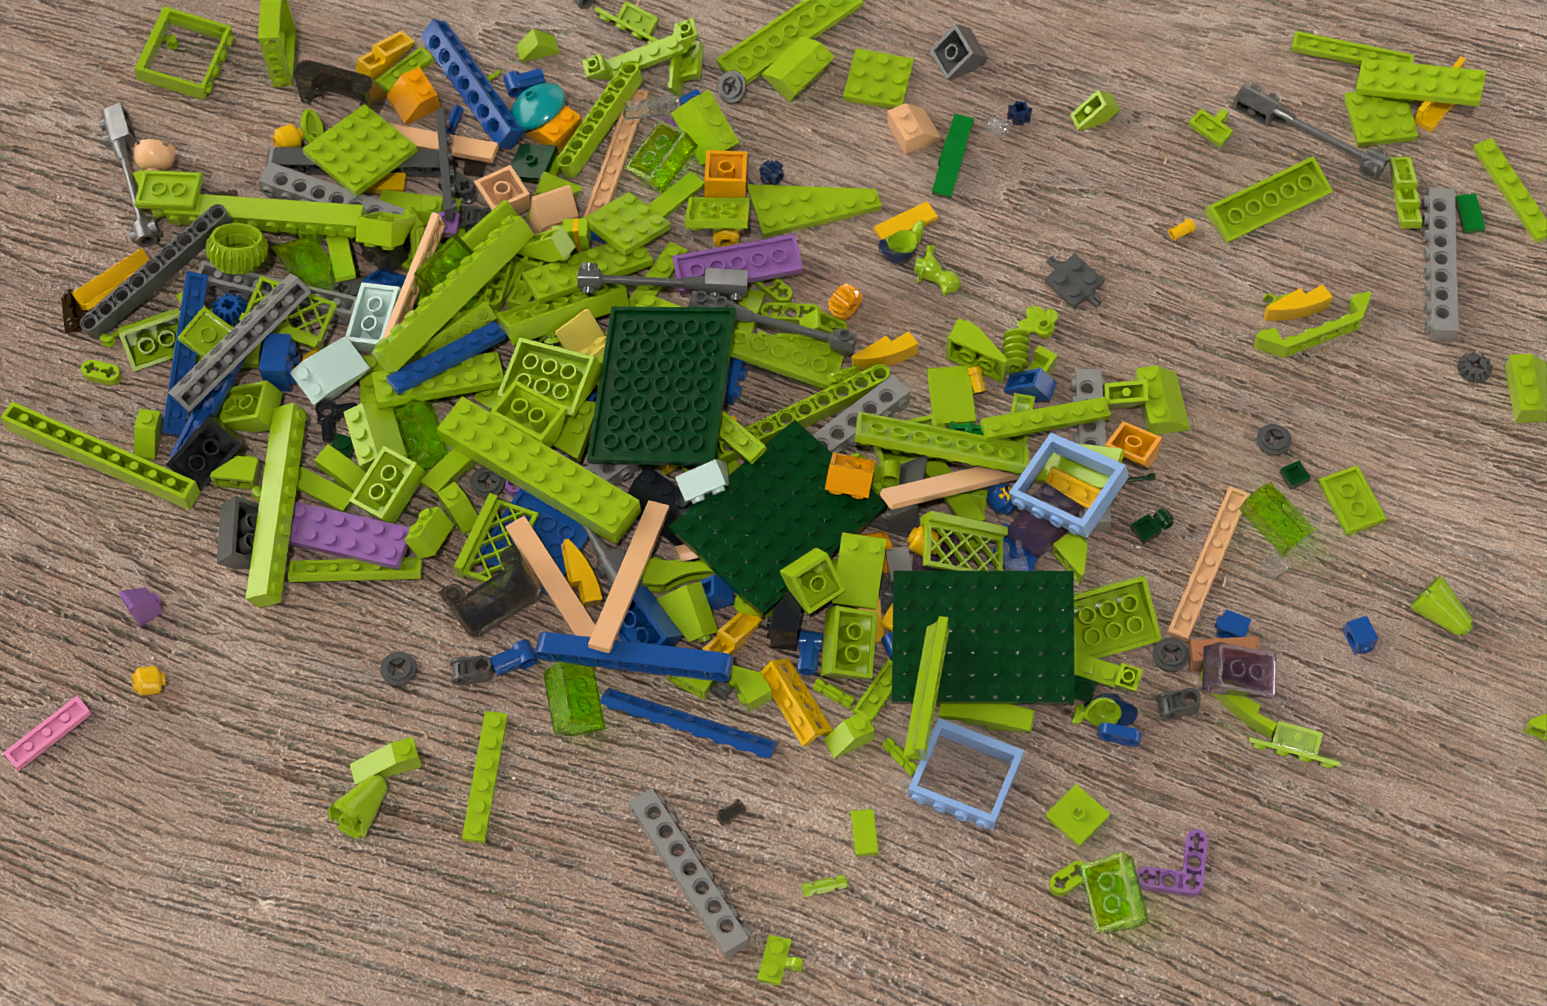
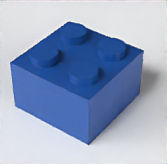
(277, 361)

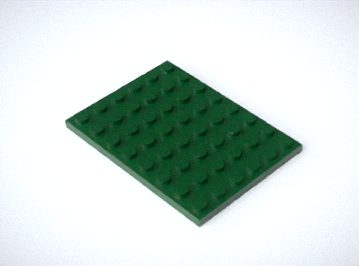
(662, 385)
(773, 517)
(1004, 639)

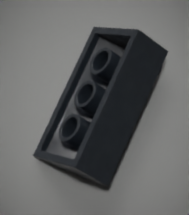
(656, 488)

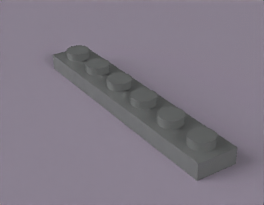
(447, 171)

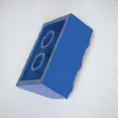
(648, 621)

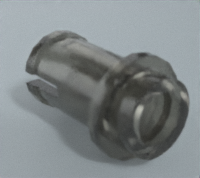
(730, 812)

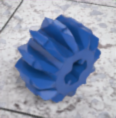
(229, 307)

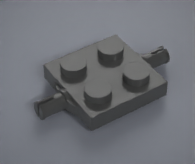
(1074, 281)

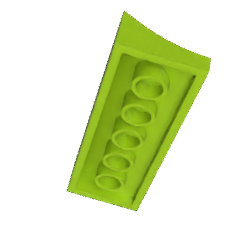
(1269, 200)
(536, 320)
(927, 690)

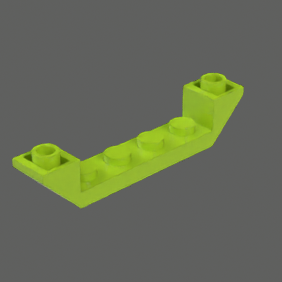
(686, 34)
(1272, 342)
(1106, 673)

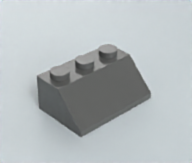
(905, 518)
(237, 533)

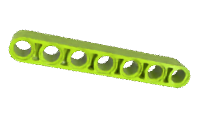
(600, 119)

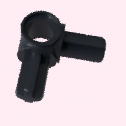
(327, 421)

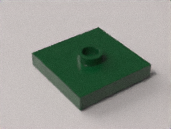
(533, 160)

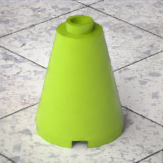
(1443, 607)
(359, 806)

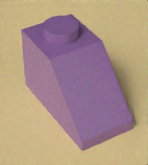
(141, 604)

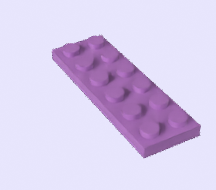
(761, 258)
(348, 535)

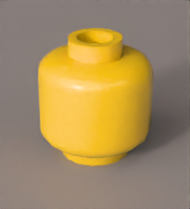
(288, 136)
(726, 237)
(916, 540)
(148, 680)

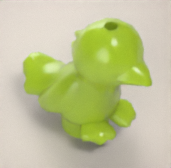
(930, 270)

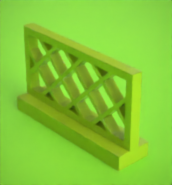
(298, 336)
(961, 527)
(479, 533)

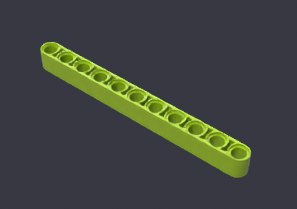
(812, 406)

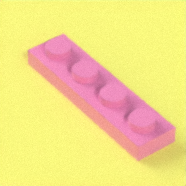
(47, 733)

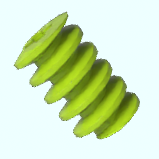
(1016, 349)

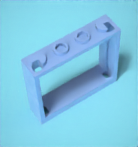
(1084, 456)
(980, 743)

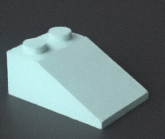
(371, 315)
(330, 371)
(703, 480)

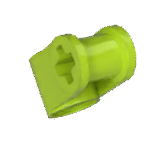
(886, 475)

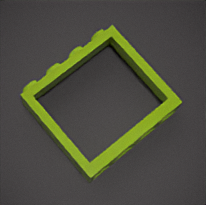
(191, 22)
(278, 24)

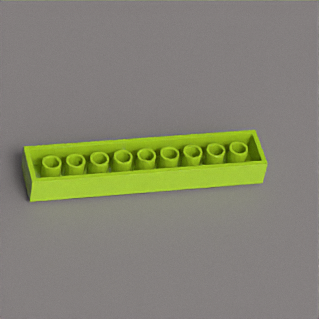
(539, 470)

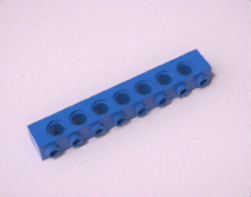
(471, 84)

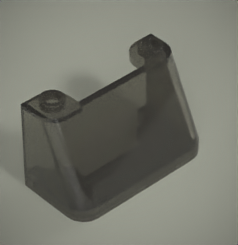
(317, 79)
(497, 597)

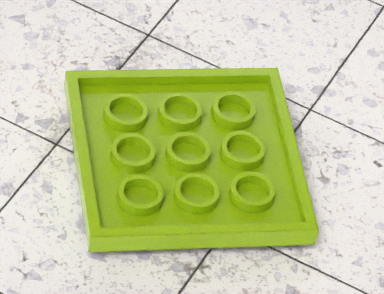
(360, 150)

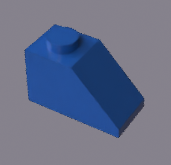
(1031, 382)
(717, 592)

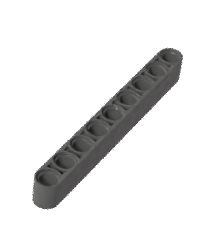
(419, 165)
(148, 278)

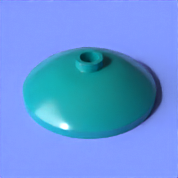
(538, 105)

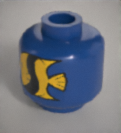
(1000, 500)

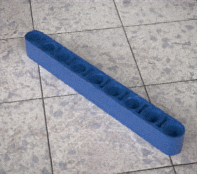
(636, 657)

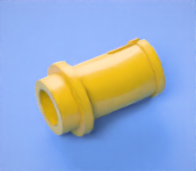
(1182, 229)
(977, 379)

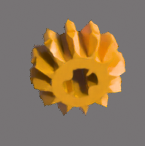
(845, 301)

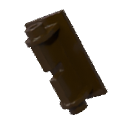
(71, 312)

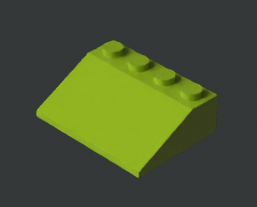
(553, 372)
(1114, 618)

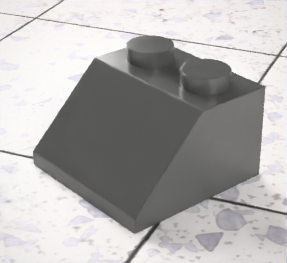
(958, 52)

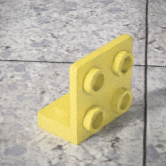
(582, 335)

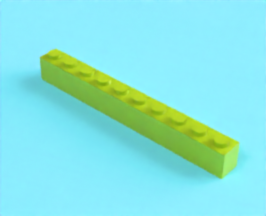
(278, 214)
(452, 294)
(100, 455)
(276, 506)

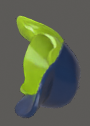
(902, 244)
(1106, 709)

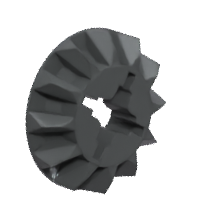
(726, 91)
(1481, 373)
(1278, 433)
(480, 477)
(886, 594)
(1171, 645)
(398, 659)

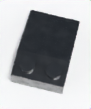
(205, 451)
(785, 624)

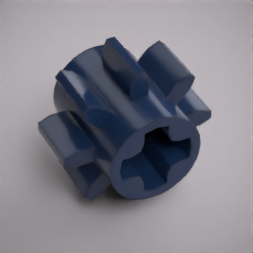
(1019, 113)
(771, 172)

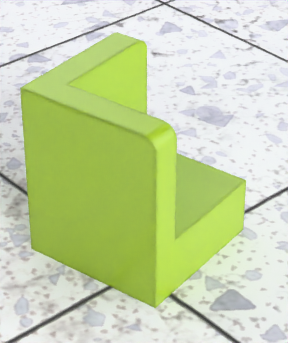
(1043, 359)

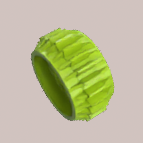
(236, 248)

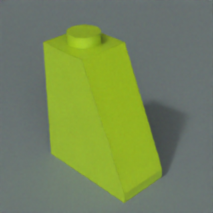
(690, 612)

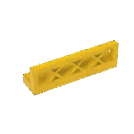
(1432, 113)
(103, 284)
(791, 701)

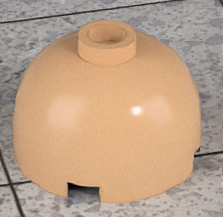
(154, 155)

